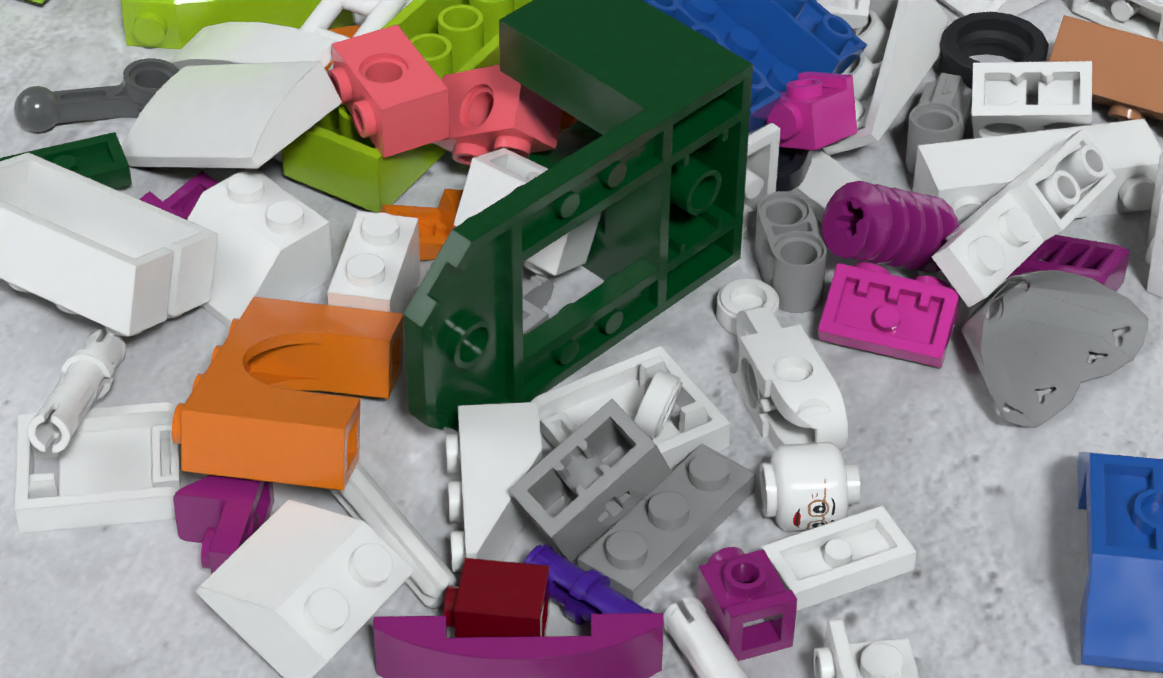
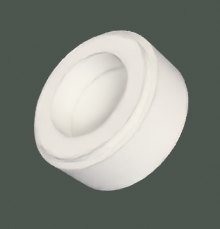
(743, 295)
(658, 403)

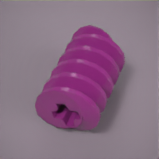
(887, 225)

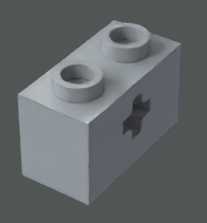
(591, 480)

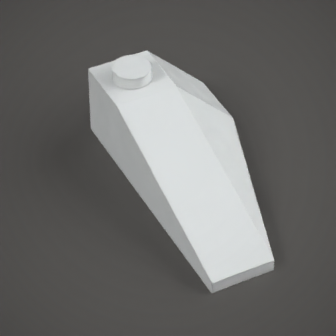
(900, 50)

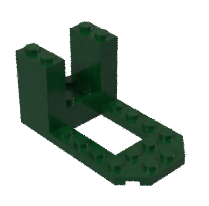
(651, 149)

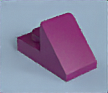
(221, 514)

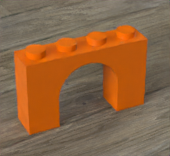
(252, 405)

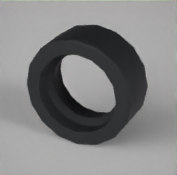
(992, 35)

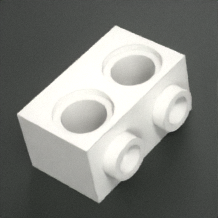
(1030, 96)

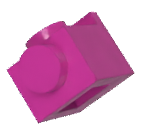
(815, 111)

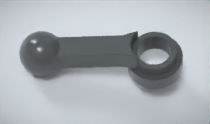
(41, 108)

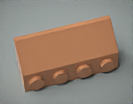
(1124, 67)

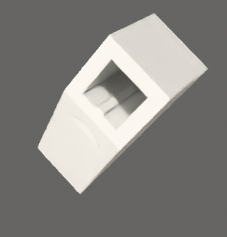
(491, 453)

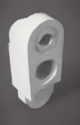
(786, 383)

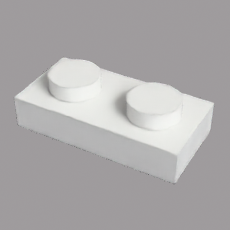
(841, 556)

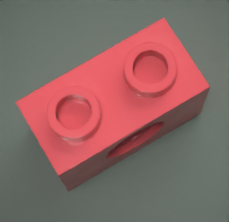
(390, 91)
(496, 113)

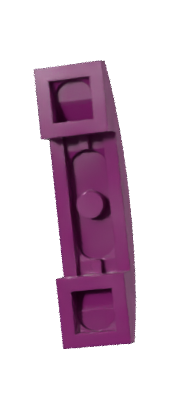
(618, 648)

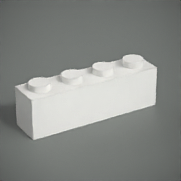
(979, 168)

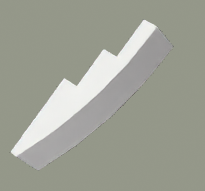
(253, 44)

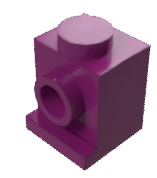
(742, 590)

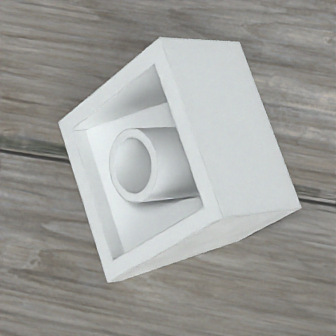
(264, 243)
(304, 586)

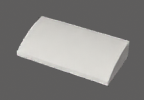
(229, 114)

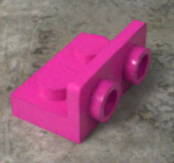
(890, 313)

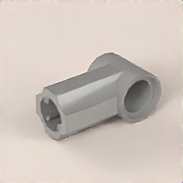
(939, 115)

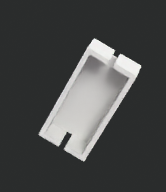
(99, 248)

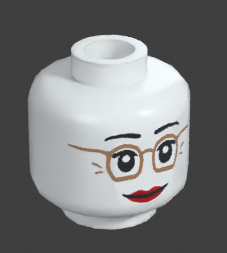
(808, 486)

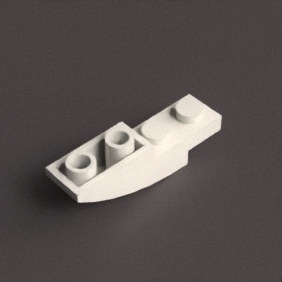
(1023, 217)

